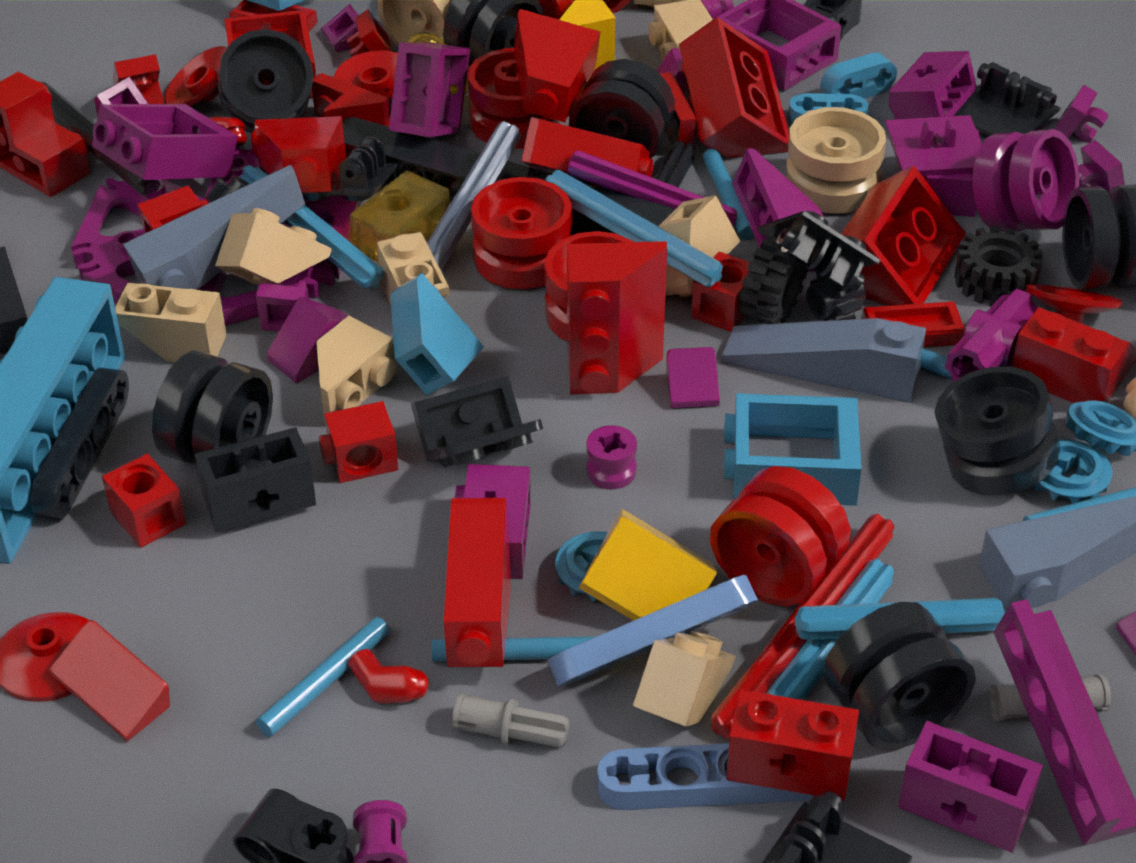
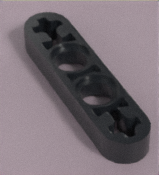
(79, 443)

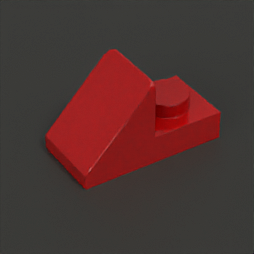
(144, 73)
(338, 98)

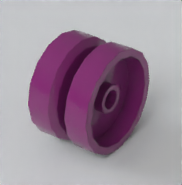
(1024, 179)

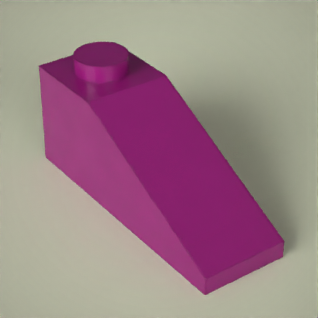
(767, 193)

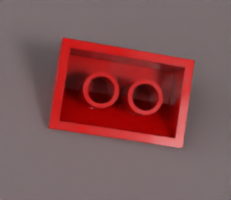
(733, 92)
(910, 235)
(614, 313)

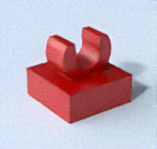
(370, 35)

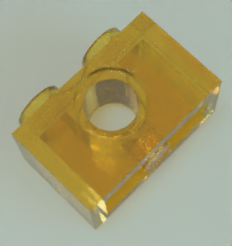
(402, 207)

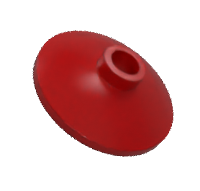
(370, 71)
(197, 79)
(1073, 302)
(30, 652)

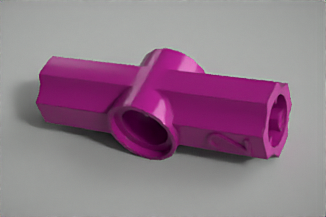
(991, 335)

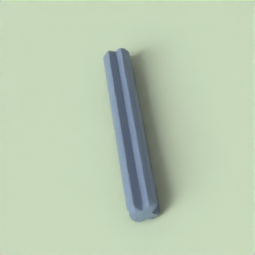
(482, 174)

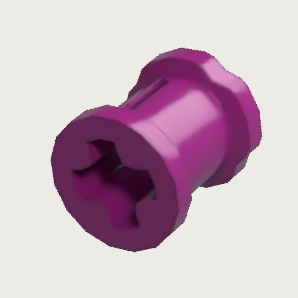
(380, 832)

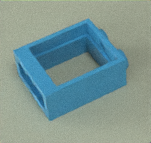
(796, 417)

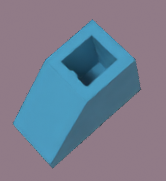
(429, 335)

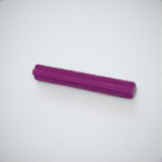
(632, 183)

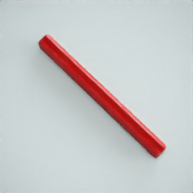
(783, 647)

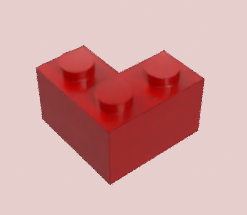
(32, 142)

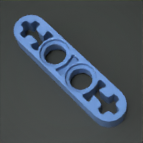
(640, 634)
(709, 789)

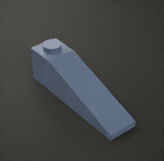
(187, 248)
(847, 354)
(1057, 552)

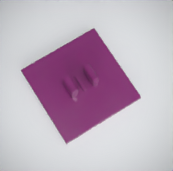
(935, 144)

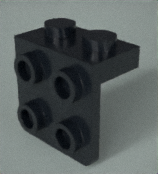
(473, 417)

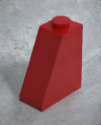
(553, 63)
(307, 144)
(552, 144)
(477, 583)

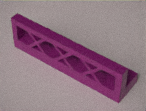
(1066, 724)

